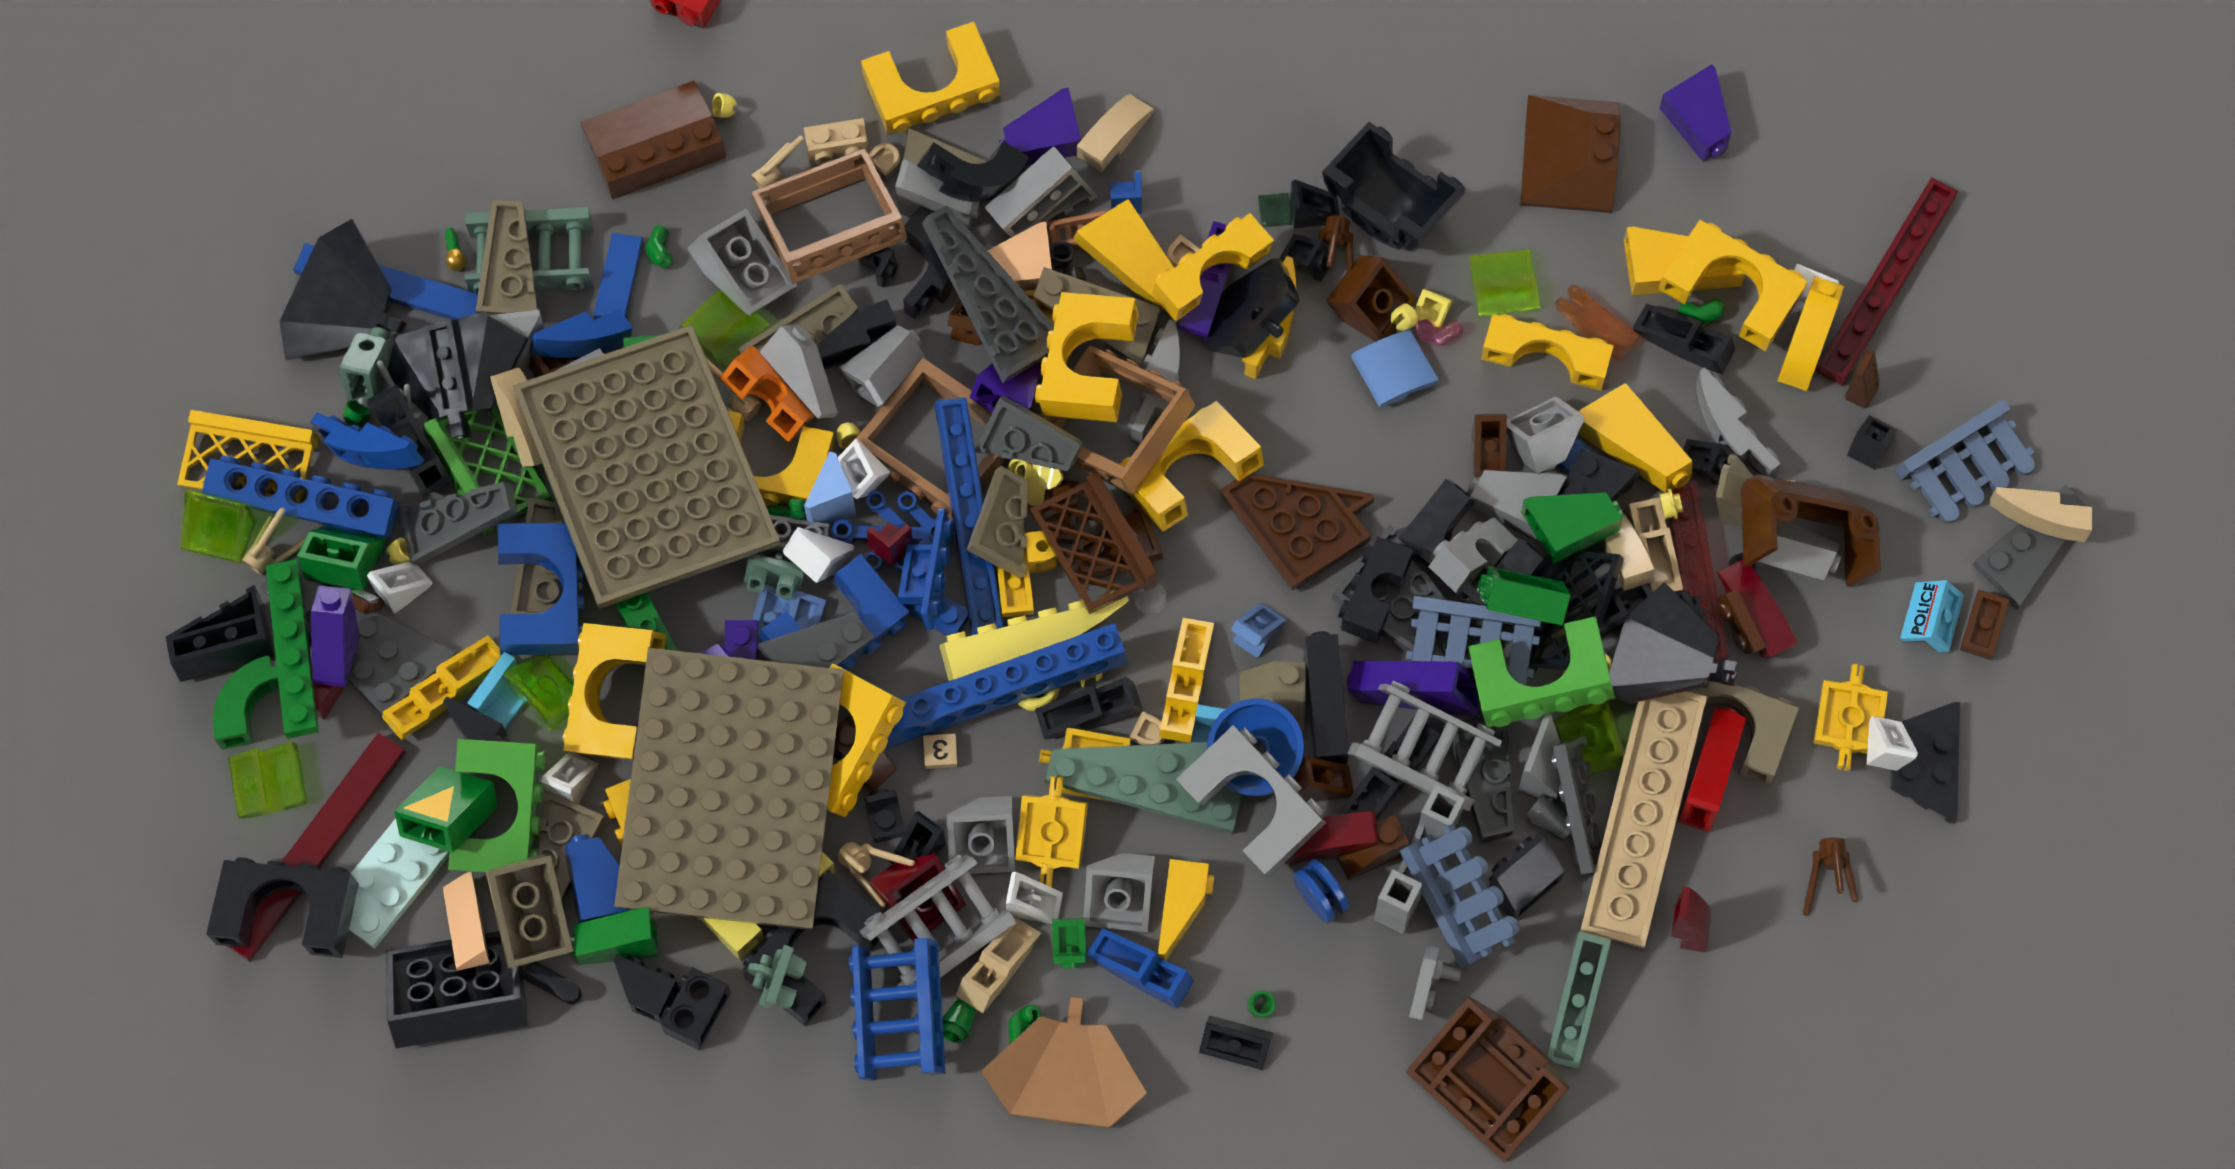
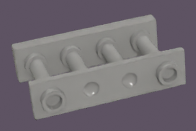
(1399, 764)
(966, 939)

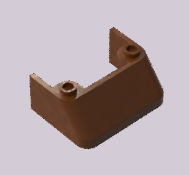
(1781, 501)

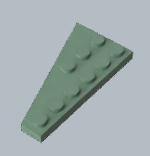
(1144, 780)

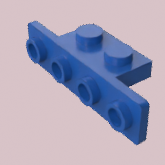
(923, 571)

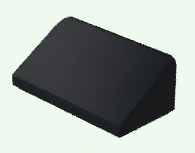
(1235, 1042)

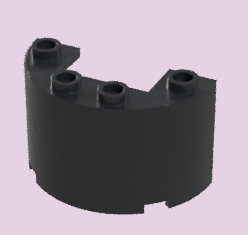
(1387, 192)

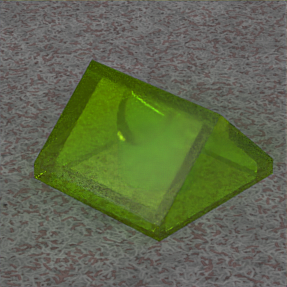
(216, 526)
(542, 689)
(1604, 744)

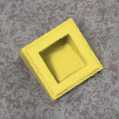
(1433, 307)

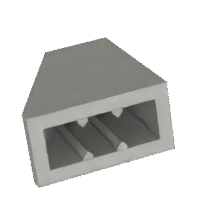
(919, 189)
(883, 365)
(1502, 495)
(1803, 552)

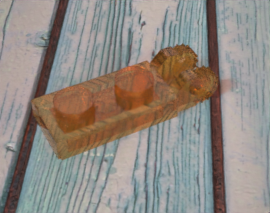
(1597, 322)

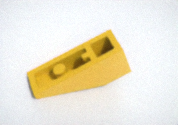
(1184, 899)

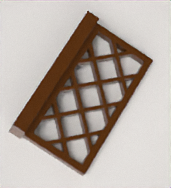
(1121, 538)

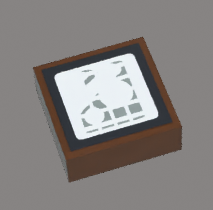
(366, 601)

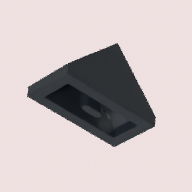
(1311, 205)
(1871, 442)
(920, 838)

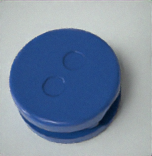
(1320, 890)

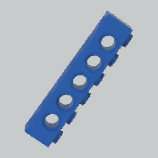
(378, 521)

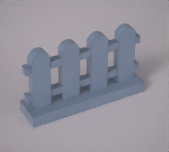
(1955, 469)
(1459, 631)
(1446, 901)

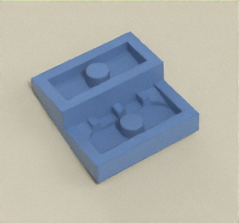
(1394, 368)
(802, 607)

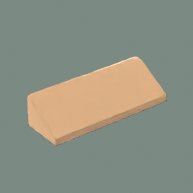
(465, 922)

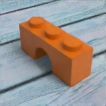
(755, 376)

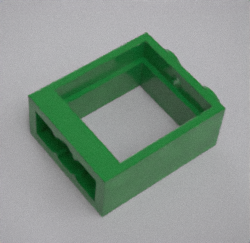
(1524, 595)

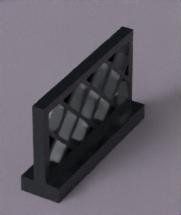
(1561, 572)

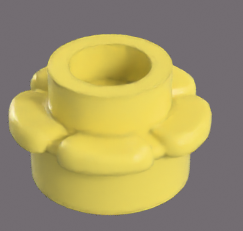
(1671, 504)

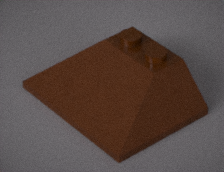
(1570, 153)
(1489, 1077)

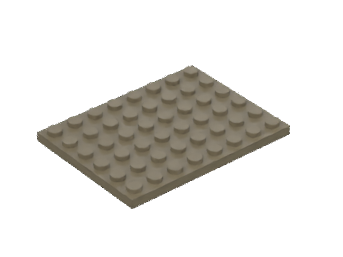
(646, 466)
(729, 789)

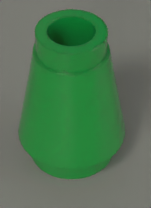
(958, 1021)

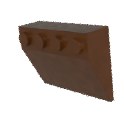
(654, 139)

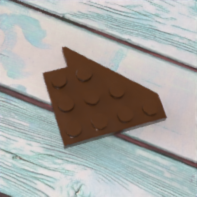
(1299, 523)

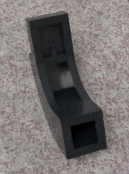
(973, 181)
(935, 280)
(397, 416)

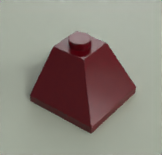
(902, 880)

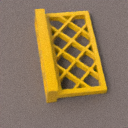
(246, 431)

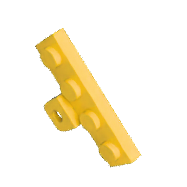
(1017, 592)

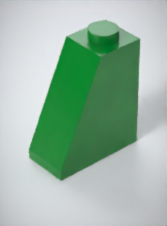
(1571, 521)
(613, 935)

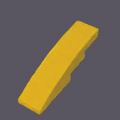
(452, 679)
(1186, 680)

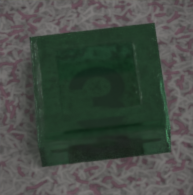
(1274, 210)

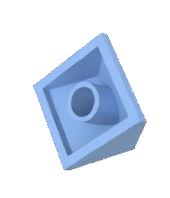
(831, 494)

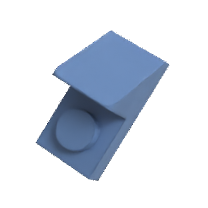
(1257, 629)

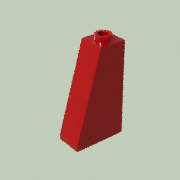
(1712, 769)

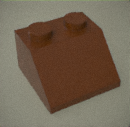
(1370, 296)

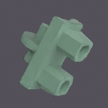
(773, 572)
(783, 964)

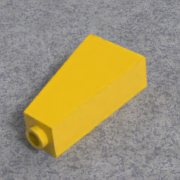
(1126, 249)
(1651, 253)
(1635, 438)

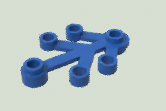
(921, 533)

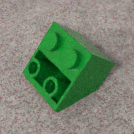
(340, 556)

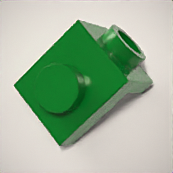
(1069, 942)

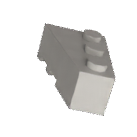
(1039, 194)

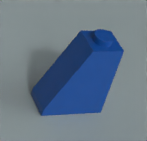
(592, 877)

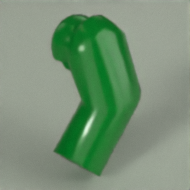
(655, 249)
(1706, 312)
(795, 511)
(1022, 1020)

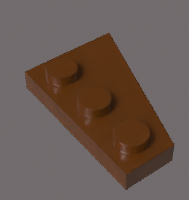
(1144, 532)

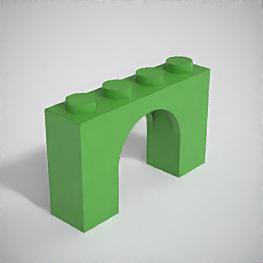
(1582, 684)
(520, 767)

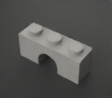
(1470, 552)

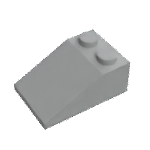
(741, 262)

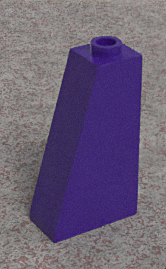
(1437, 683)

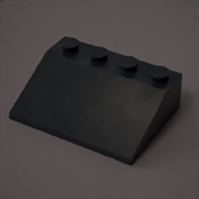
(438, 1003)

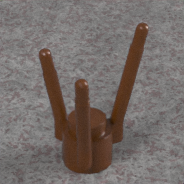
(1336, 235)
(1834, 857)

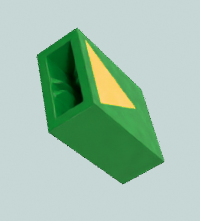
(446, 809)

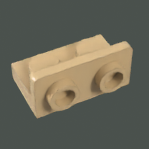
(835, 140)

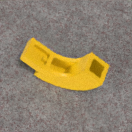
(1810, 333)

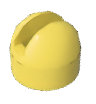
(723, 105)
(1404, 317)
(846, 434)
(398, 551)

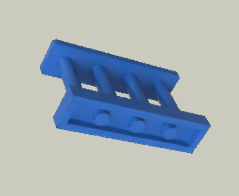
(927, 1022)

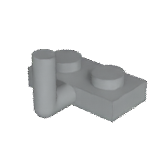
(1430, 969)

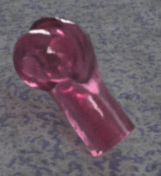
(1431, 334)

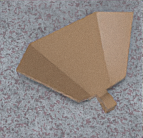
(1065, 1073)

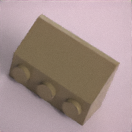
(529, 910)

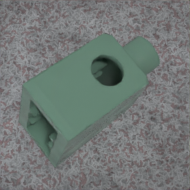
(360, 368)

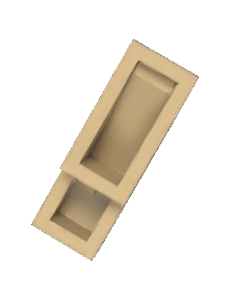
(1113, 132)
(512, 415)
(2044, 512)
(1650, 526)
(1637, 566)
(997, 965)

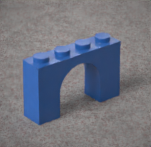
(871, 598)
(554, 629)

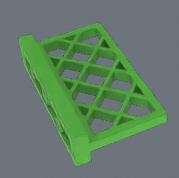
(460, 470)

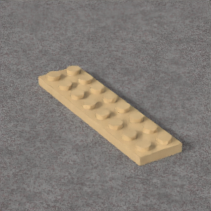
(1643, 817)

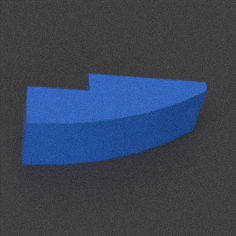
(581, 336)
(1141, 967)

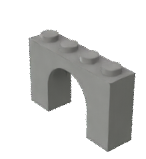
(1294, 817)
(1401, 892)

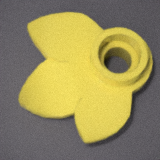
(1038, 478)

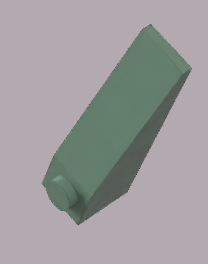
(1578, 998)

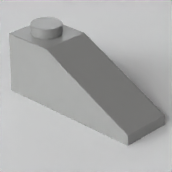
(801, 367)

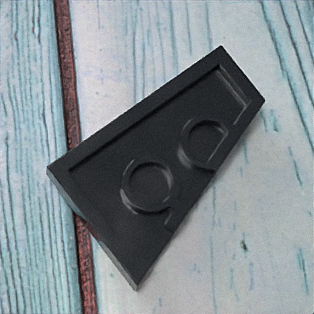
(1597, 475)

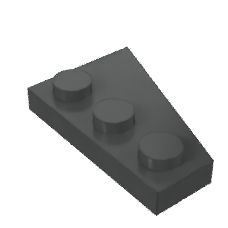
(1025, 436)
(819, 644)

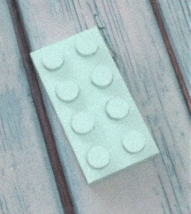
(389, 882)

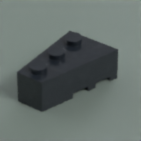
(222, 639)

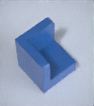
(1127, 190)

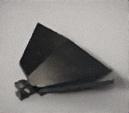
(336, 296)
(452, 366)
(1666, 651)

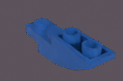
(367, 446)

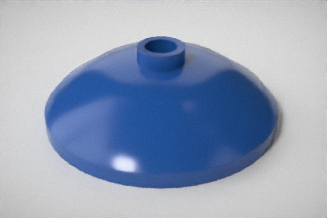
(1272, 728)

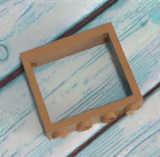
(842, 246)
(947, 388)
(1180, 406)

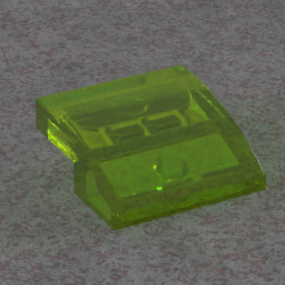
(1504, 282)
(724, 327)
(267, 780)

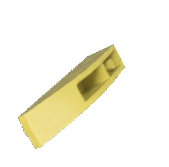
(993, 646)

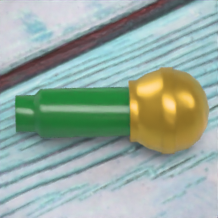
(455, 258)

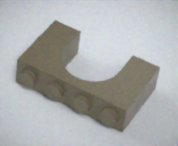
(1768, 721)

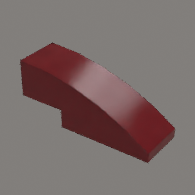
(1761, 607)
(1339, 836)
(1691, 920)

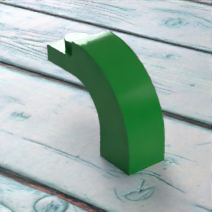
(238, 699)

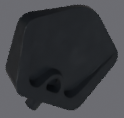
(1252, 310)

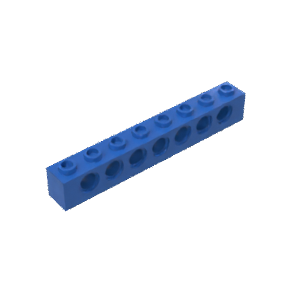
(1009, 683)

